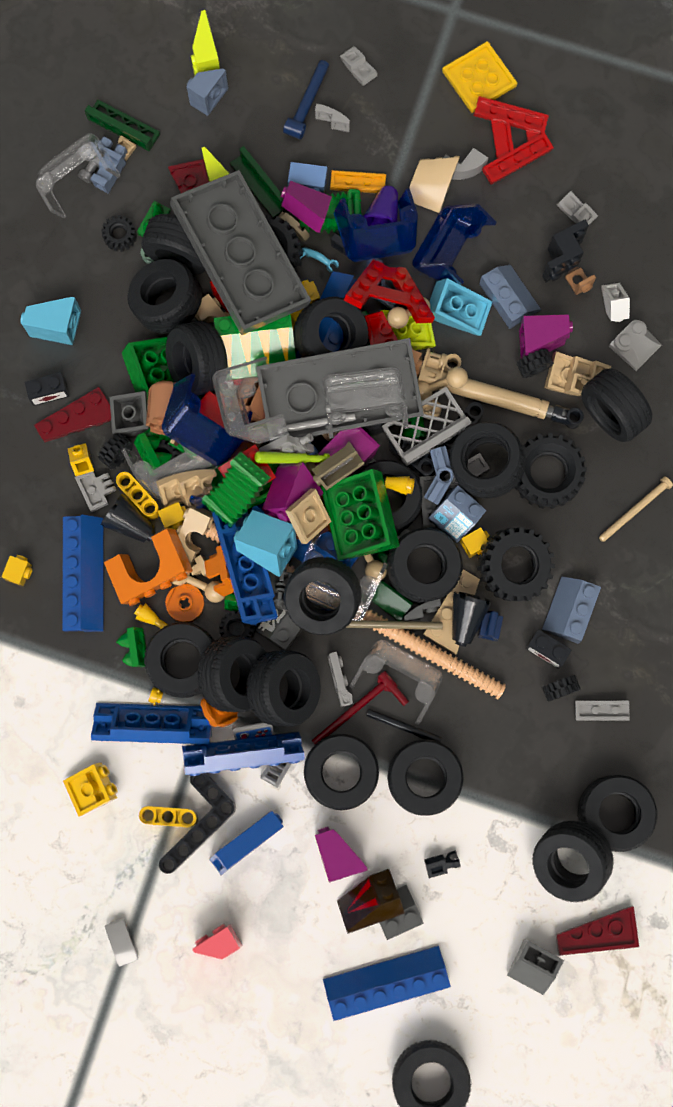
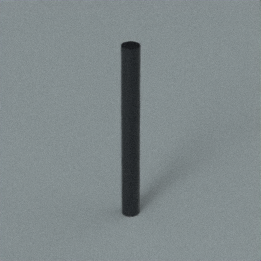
(403, 726)

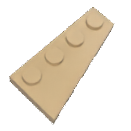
(468, 584)

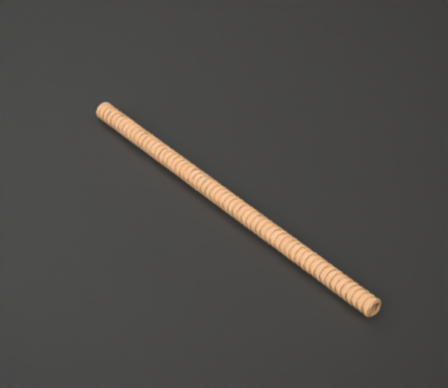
(422, 647)

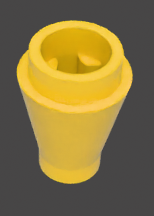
(400, 484)

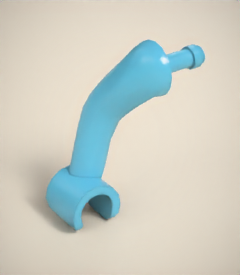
(317, 255)

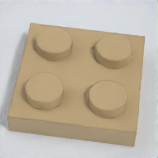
(308, 516)

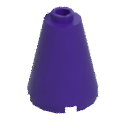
(383, 208)

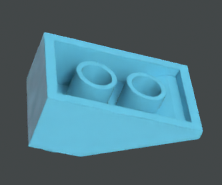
(459, 307)

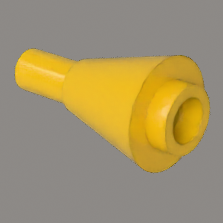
(147, 615)

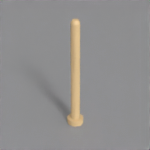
(665, 483)

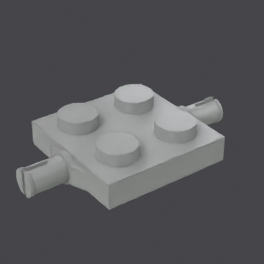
(290, 445)

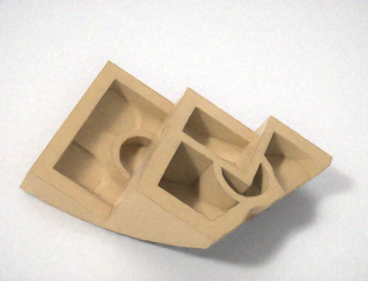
(432, 181)
(571, 373)
(183, 485)

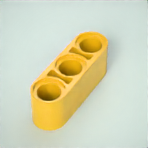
(134, 487)
(159, 812)

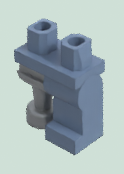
(103, 179)

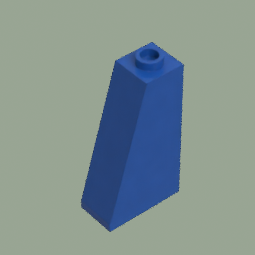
(246, 842)

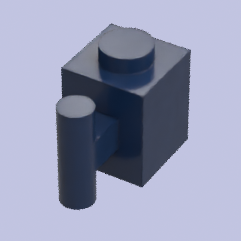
(491, 626)

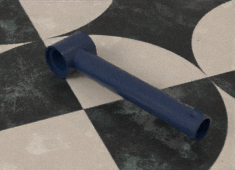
(296, 126)

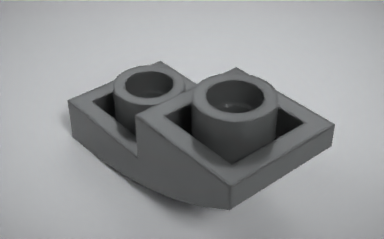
(417, 613)

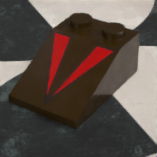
(370, 902)

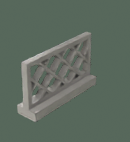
(436, 439)

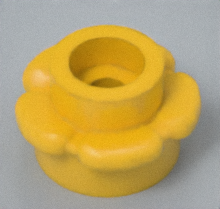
(155, 696)

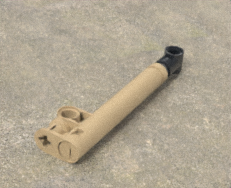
(436, 368)

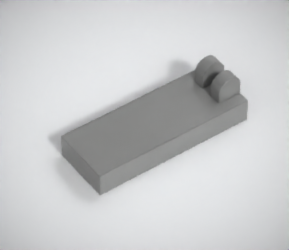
(602, 711)

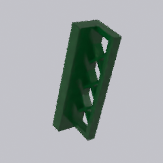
(122, 128)
(259, 183)

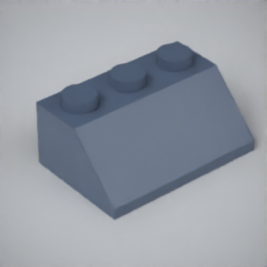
(508, 295)
(571, 609)

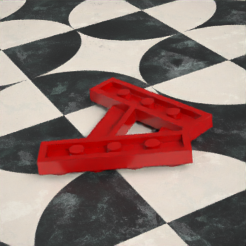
(501, 118)
(406, 293)

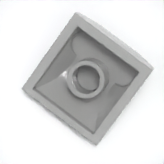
(635, 344)

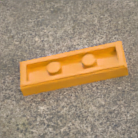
(357, 180)

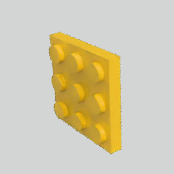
(480, 75)

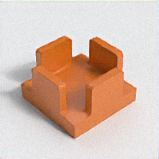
(217, 566)

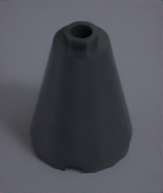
(128, 520)
(467, 616)

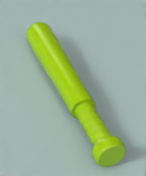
(282, 457)

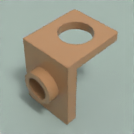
(582, 286)

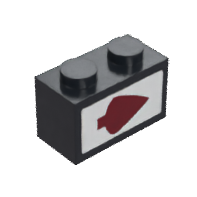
(47, 389)
(548, 649)

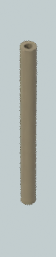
(396, 624)

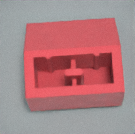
(220, 944)

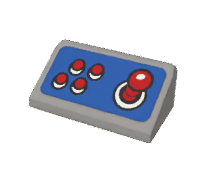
(253, 730)

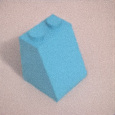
(53, 320)
(266, 541)

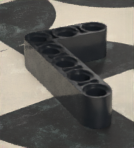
(426, 459)
(202, 825)

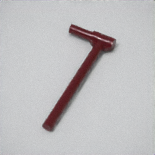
(385, 683)

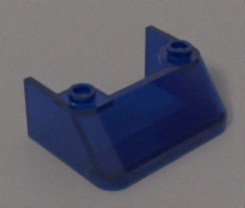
(446, 239)
(380, 240)
(194, 430)

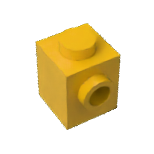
(80, 459)
(172, 516)
(472, 542)
(17, 570)

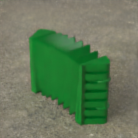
(354, 206)
(236, 490)

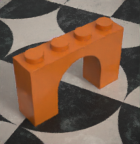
(173, 567)

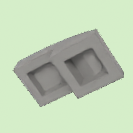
(357, 65)
(337, 119)
(576, 209)
(121, 942)

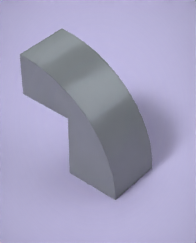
(470, 166)

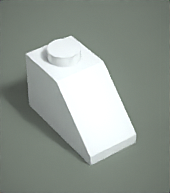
(616, 302)

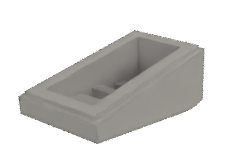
(276, 783)

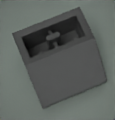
(535, 967)

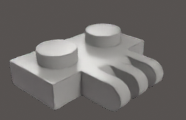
(95, 489)

